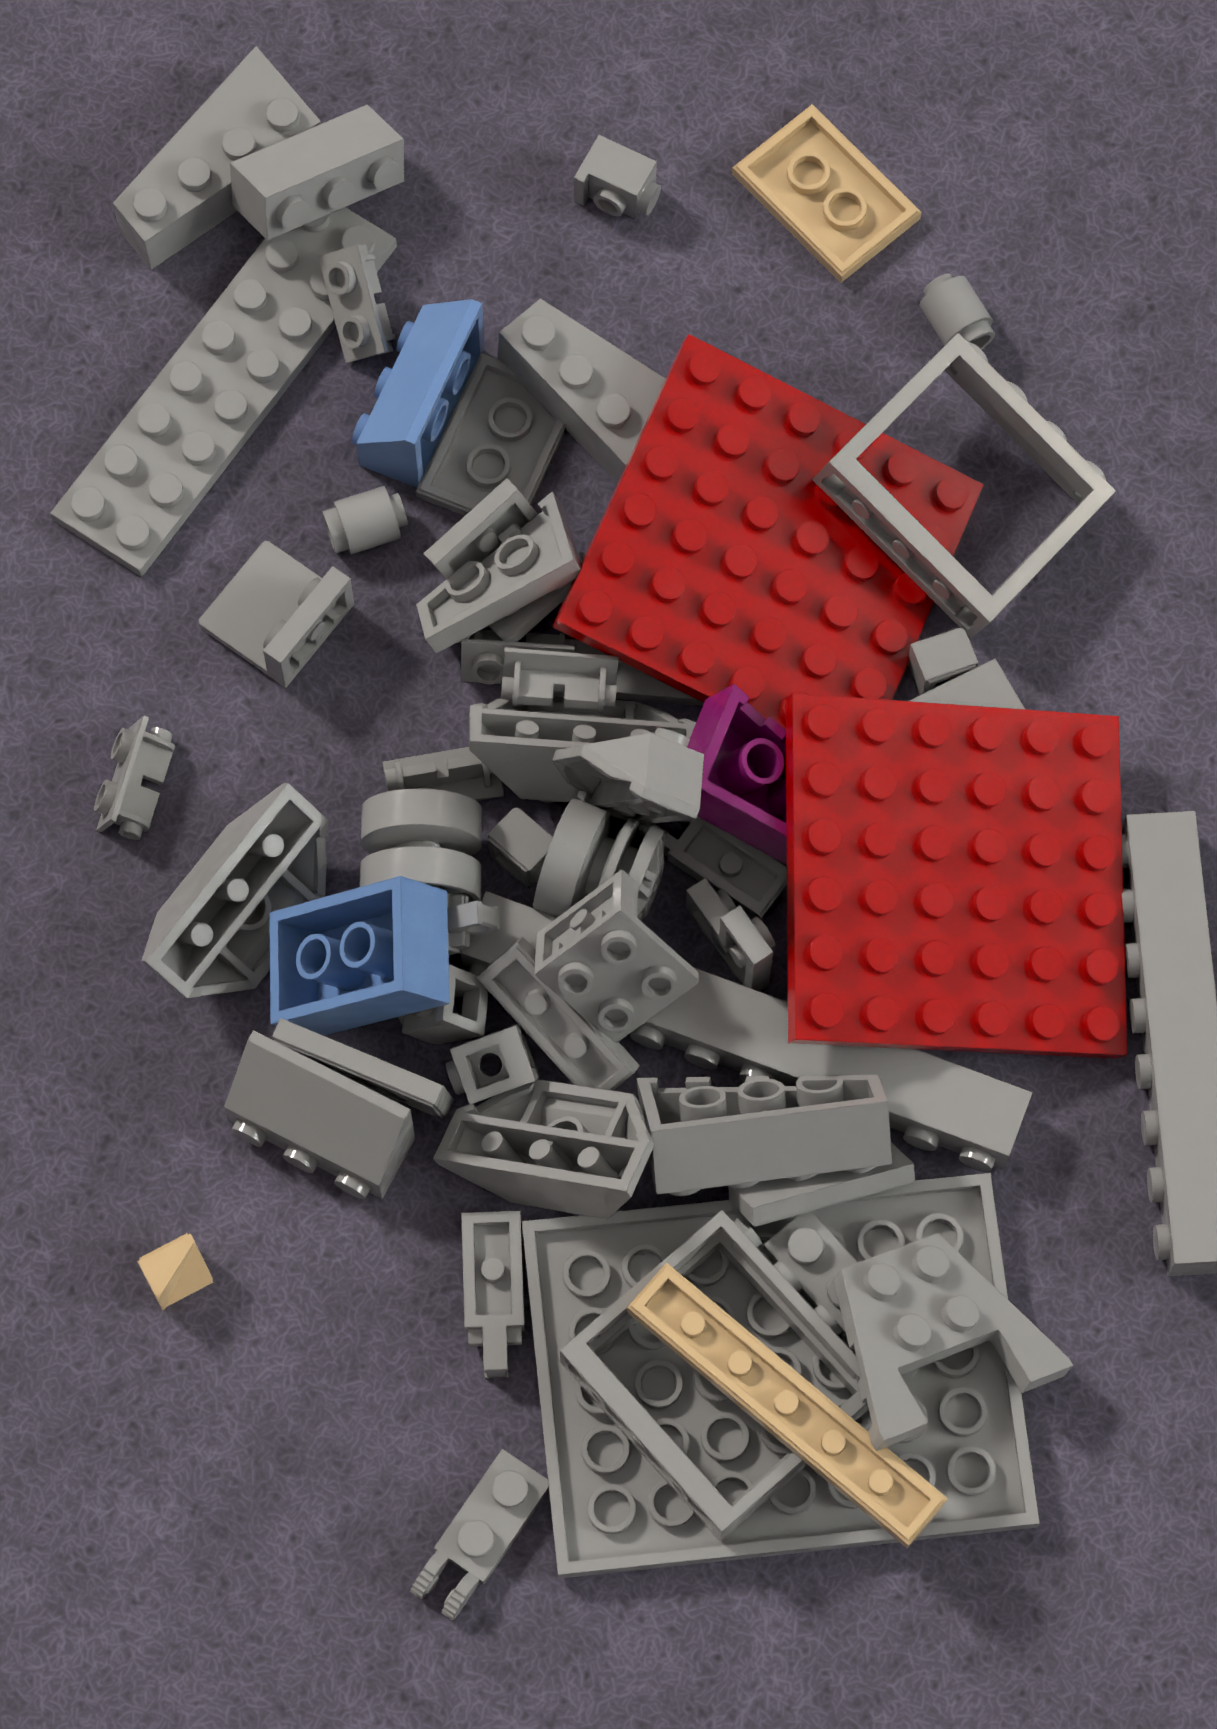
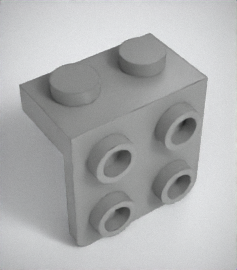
(477, 538)

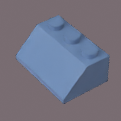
(420, 390)

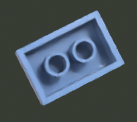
(360, 956)

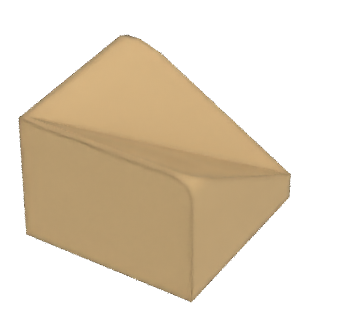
(175, 1270)

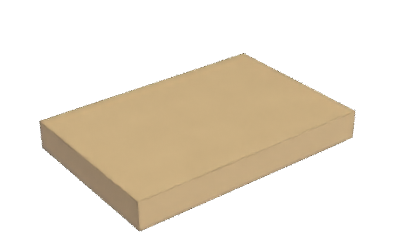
(826, 193)

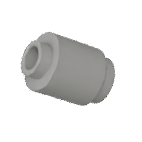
(956, 308)
(365, 520)

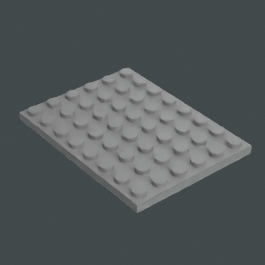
(622, 1514)

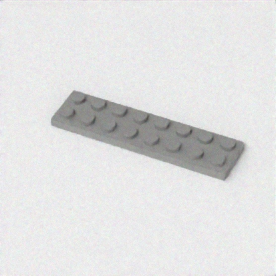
(212, 393)

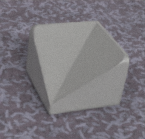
(941, 659)
(519, 846)

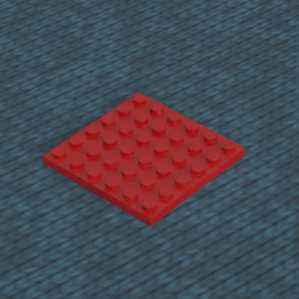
(737, 563)
(954, 878)

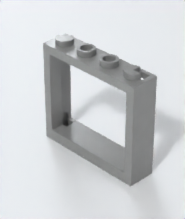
(909, 541)
(780, 1290)

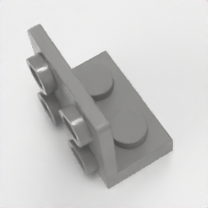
(278, 612)
(610, 961)

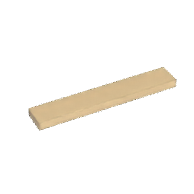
(786, 1405)

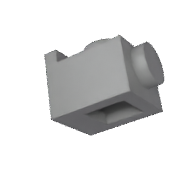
(617, 180)
(443, 1026)
(516, 1070)

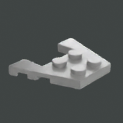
(920, 1309)

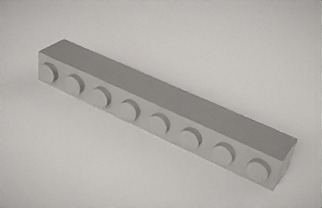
(1178, 1031)

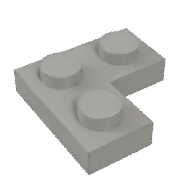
(738, 940)

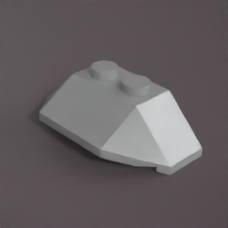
(522, 739)
(637, 776)
(216, 922)
(551, 1147)

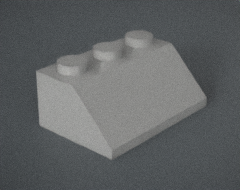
(318, 1117)

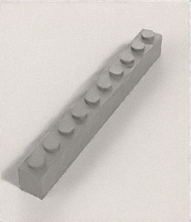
(749, 1033)

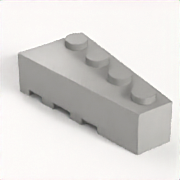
(189, 180)
(581, 381)
(763, 1130)

